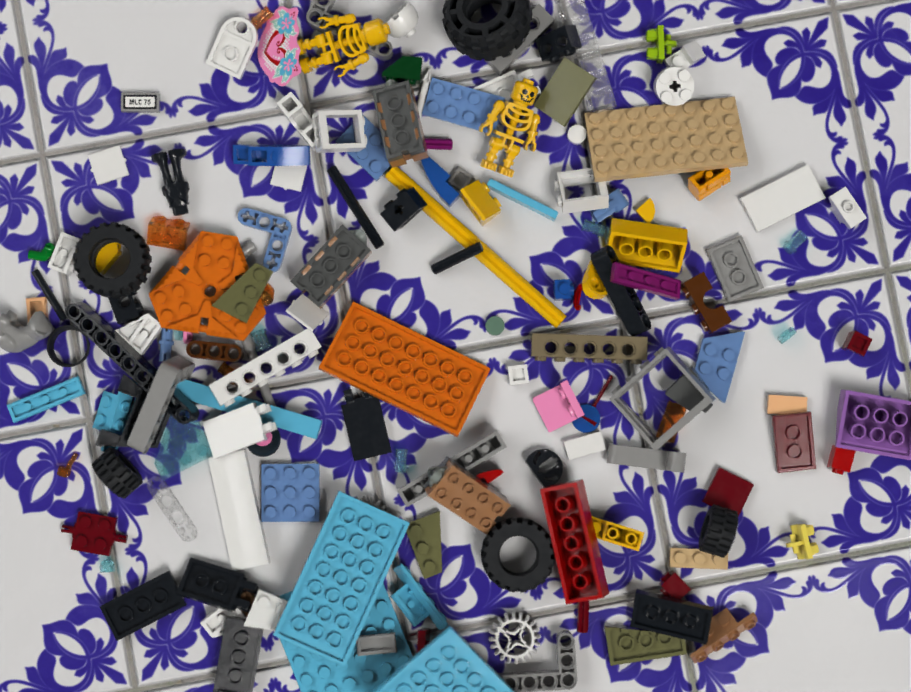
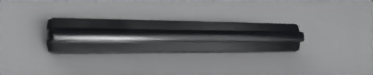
(355, 207)

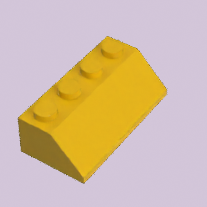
(648, 244)

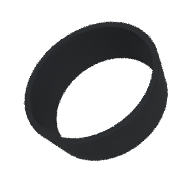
(51, 340)

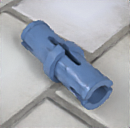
(165, 344)

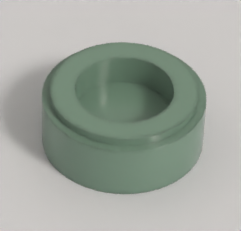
(495, 325)

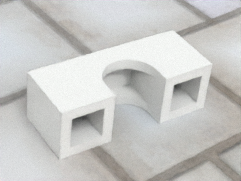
(298, 118)

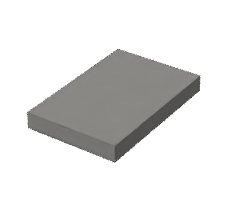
(734, 269)

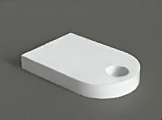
(233, 49)

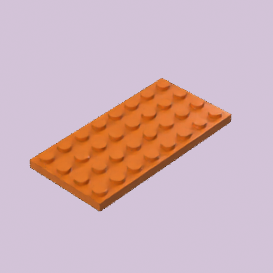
(404, 369)

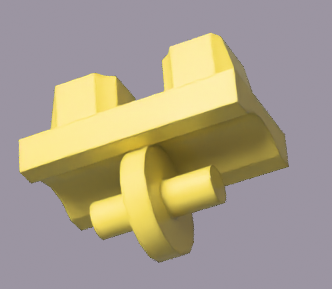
(800, 541)

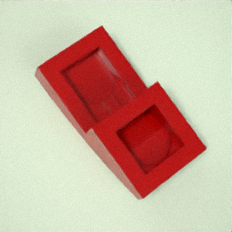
(490, 475)

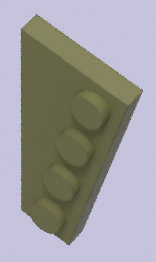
(640, 645)

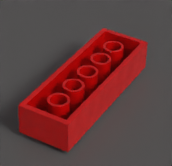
(574, 541)

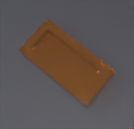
(672, 414)

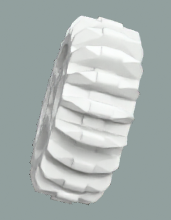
(519, 629)

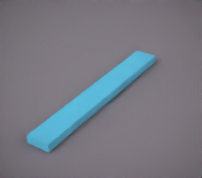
(282, 417)

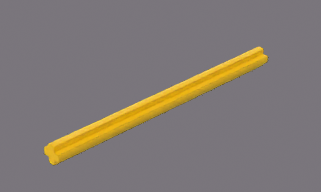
(487, 257)

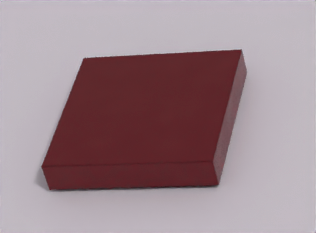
(728, 491)

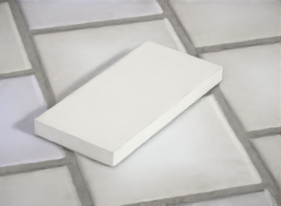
(782, 198)

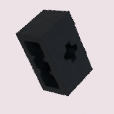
(411, 203)

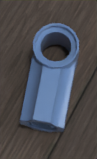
(616, 203)

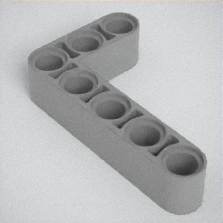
(324, 10)
(157, 400)
(563, 669)

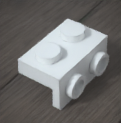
(62, 256)

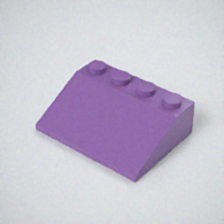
(874, 424)

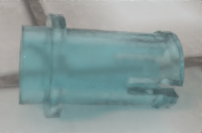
(594, 228)
(791, 245)
(401, 460)

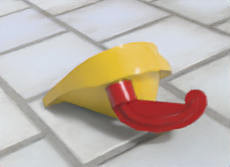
(590, 285)

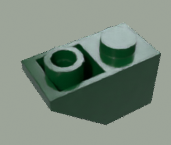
(405, 69)

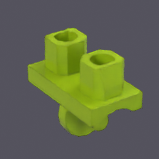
(658, 53)

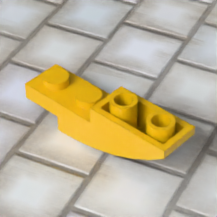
(617, 534)

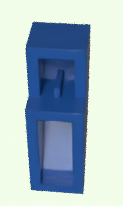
(438, 180)

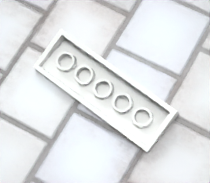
(239, 510)

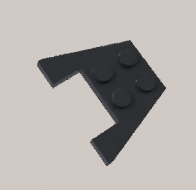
(130, 388)

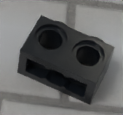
(554, 46)

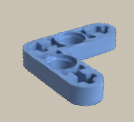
(276, 234)

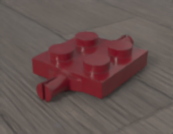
(94, 533)

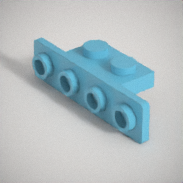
(112, 413)
(414, 601)

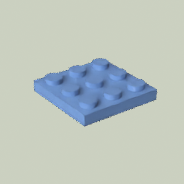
(290, 492)

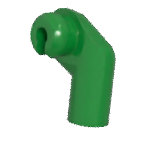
(42, 255)

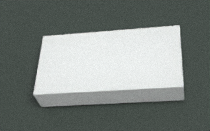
(584, 445)

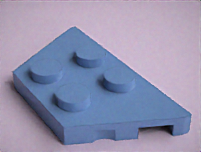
(718, 361)

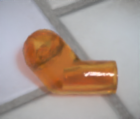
(268, 295)

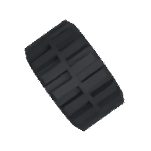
(117, 473)
(718, 531)

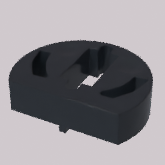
(555, 471)

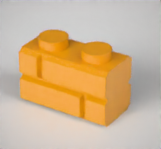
(708, 181)

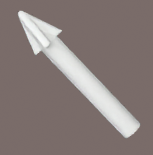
(426, 81)

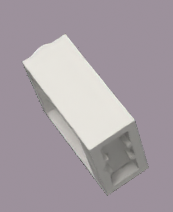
(321, 131)
(576, 178)

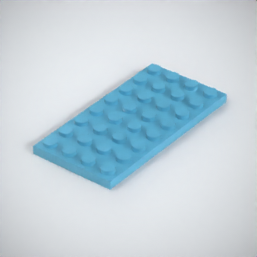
(341, 578)

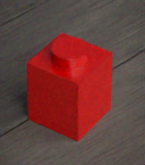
(840, 460)

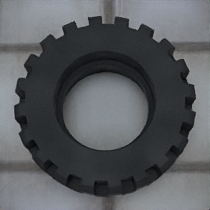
(94, 242)
(544, 554)

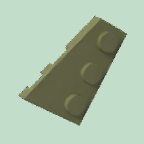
(244, 293)
(426, 543)

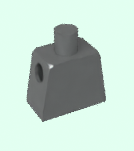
(686, 393)

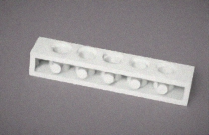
(305, 338)

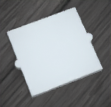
(108, 165)
(289, 177)
(306, 312)

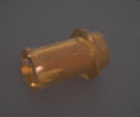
(262, 17)

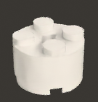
(682, 92)

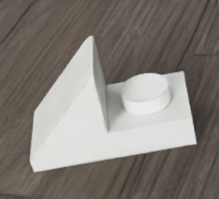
(686, 56)

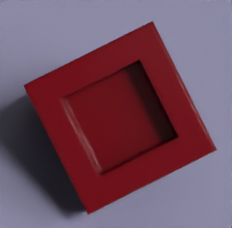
(857, 343)

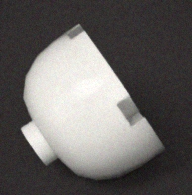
(403, 21)

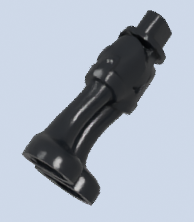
(174, 191)

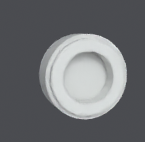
(576, 134)

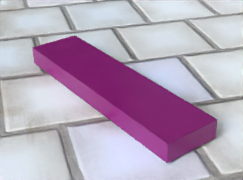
(645, 281)

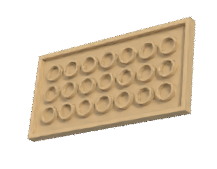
(665, 139)

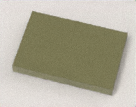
(565, 91)

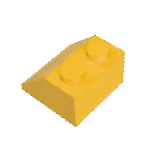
(480, 202)

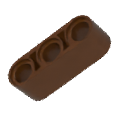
(205, 352)

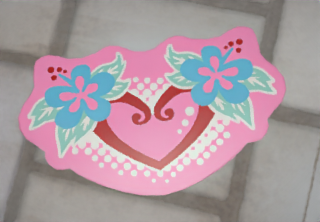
(278, 46)

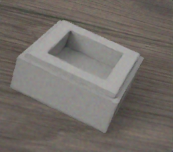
(460, 178)

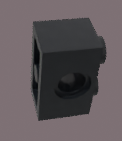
(126, 314)

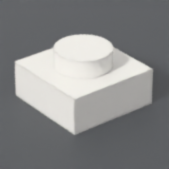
(518, 374)

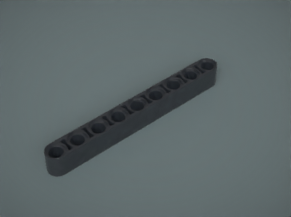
(123, 359)

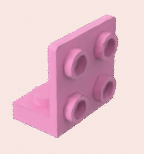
(558, 406)

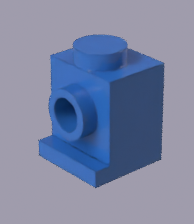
(563, 290)

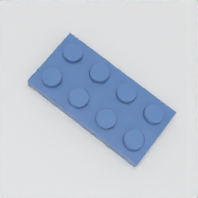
(459, 104)

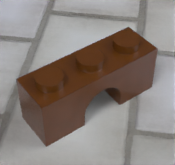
(710, 318)

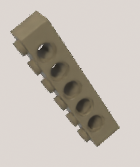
(637, 344)

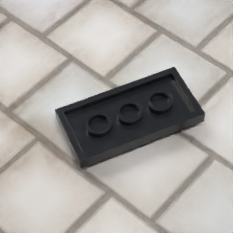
(142, 605)
(671, 616)
(238, 657)

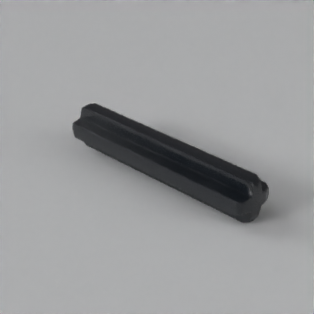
(457, 258)

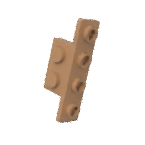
(723, 629)

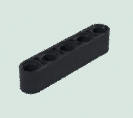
(623, 297)

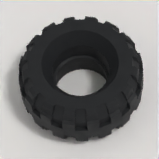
(488, 38)

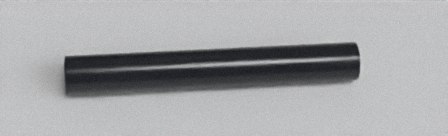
(49, 295)

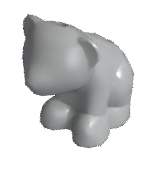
(16, 337)

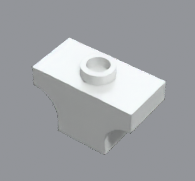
(846, 208)

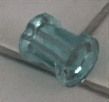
(261, 340)

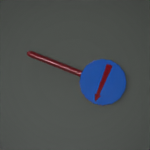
(591, 419)

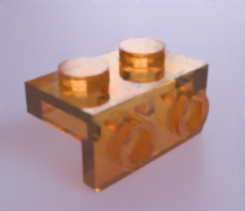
(167, 233)

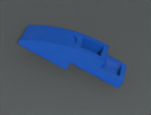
(271, 155)

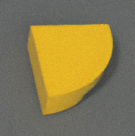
(646, 211)

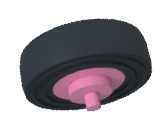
(268, 446)

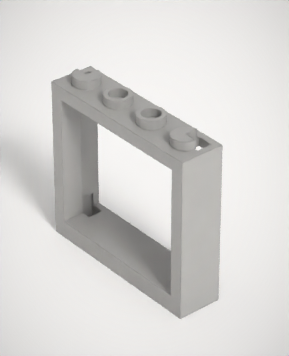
(645, 368)

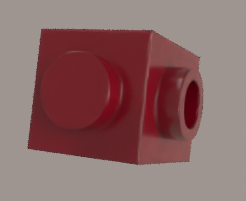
(673, 585)

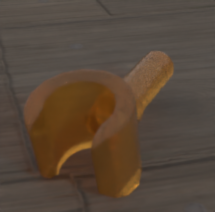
(66, 471)

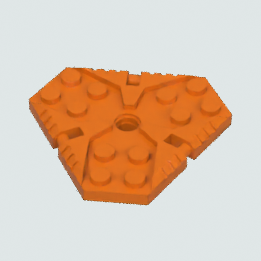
(182, 299)

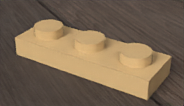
(695, 559)

